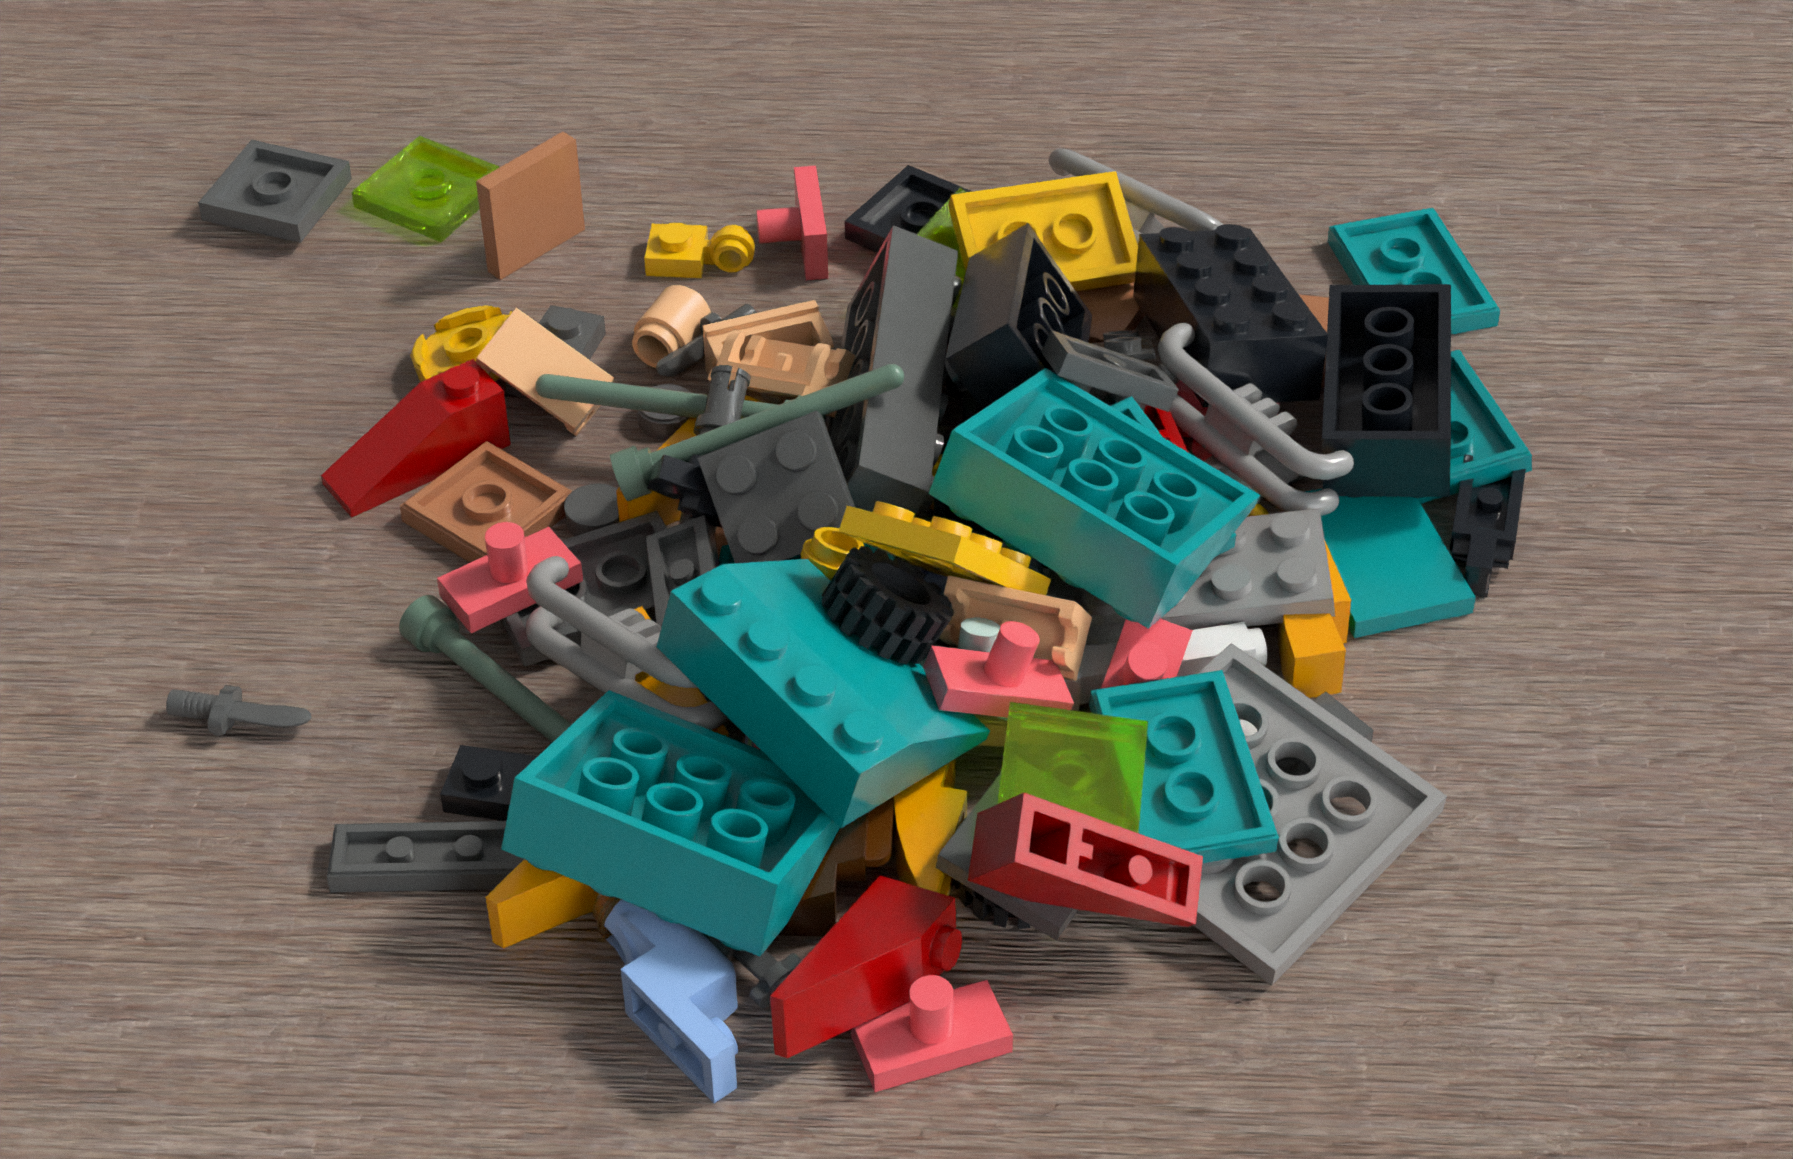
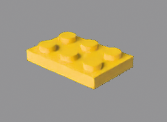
(1075, 218)
(942, 547)

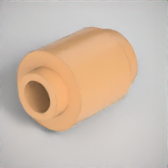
(669, 323)

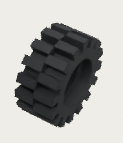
(887, 605)

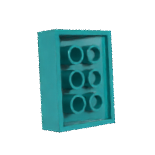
(1091, 495)
(806, 692)
(670, 822)

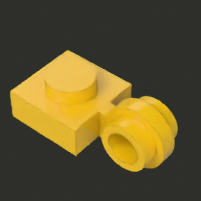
(684, 249)

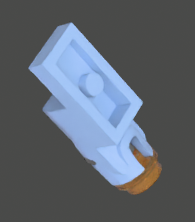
(676, 990)

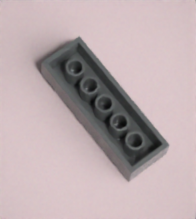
(907, 321)

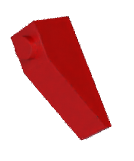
(420, 438)
(1082, 863)
(865, 964)

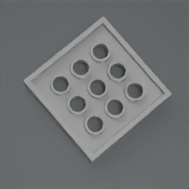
(1355, 847)

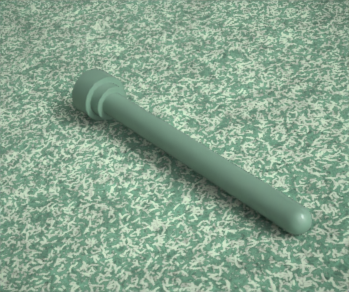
(633, 396)
(634, 467)
(434, 628)

